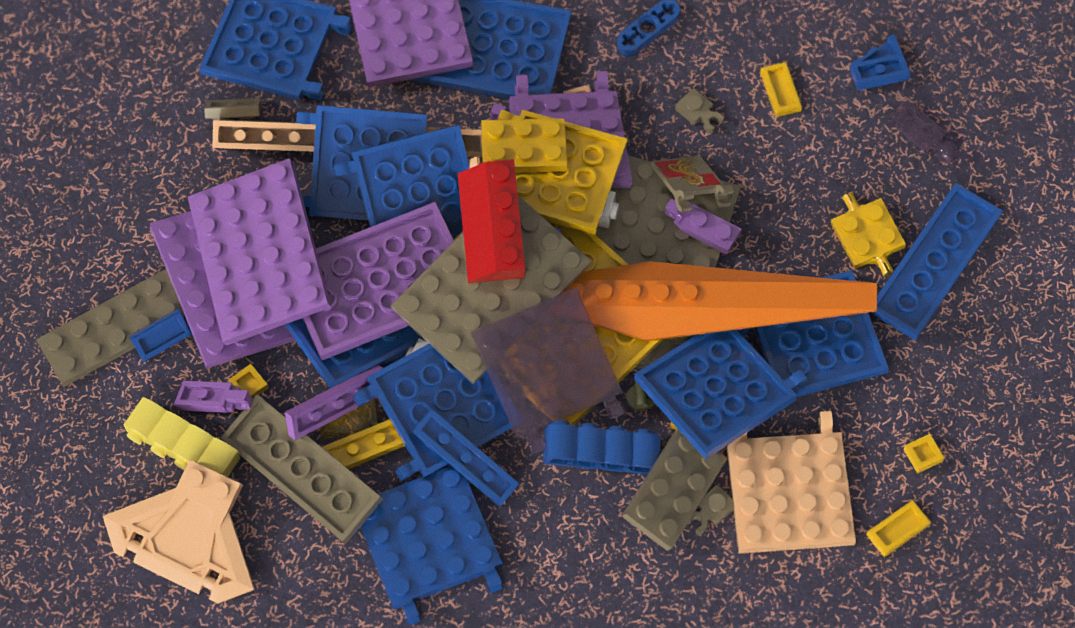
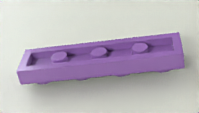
(326, 406)

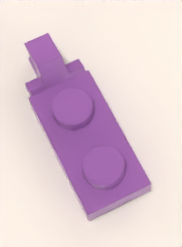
(704, 226)
(212, 397)

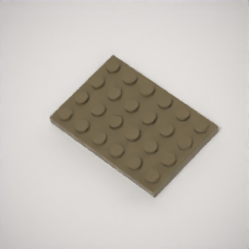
(448, 308)

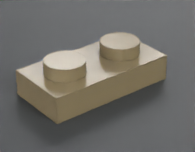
(223, 109)

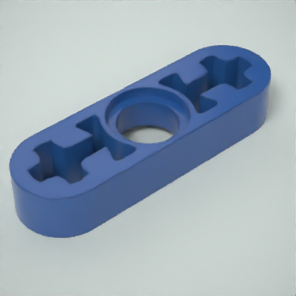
(651, 16)

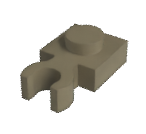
(698, 108)
(714, 506)

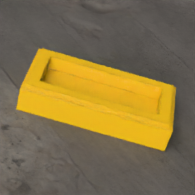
(780, 89)
(898, 528)

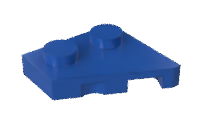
(880, 66)

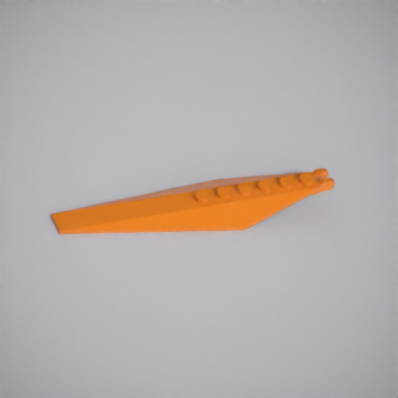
(687, 300)

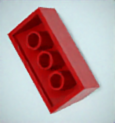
(491, 222)

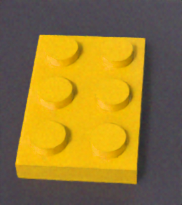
(532, 143)

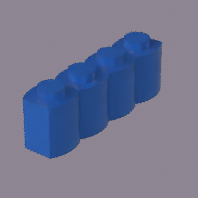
(600, 448)

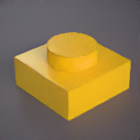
(249, 380)
(923, 453)

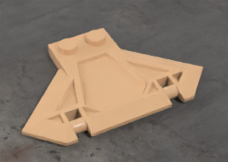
(187, 534)

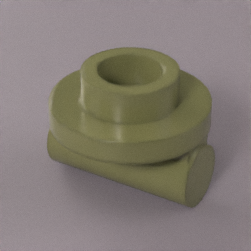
(638, 398)

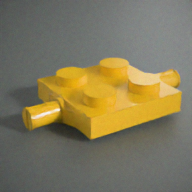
(868, 234)

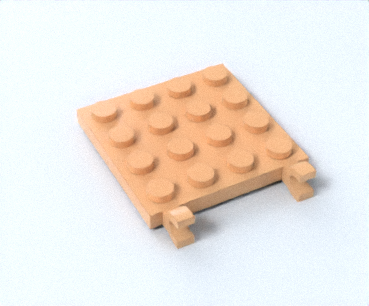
(791, 491)

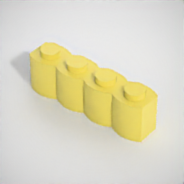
(178, 438)

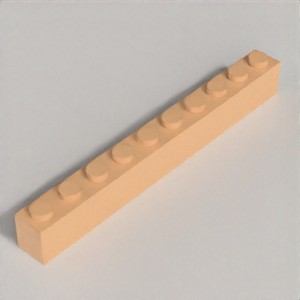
(297, 136)

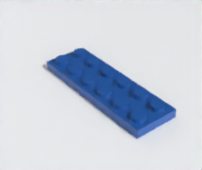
(935, 261)

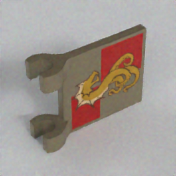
(691, 177)

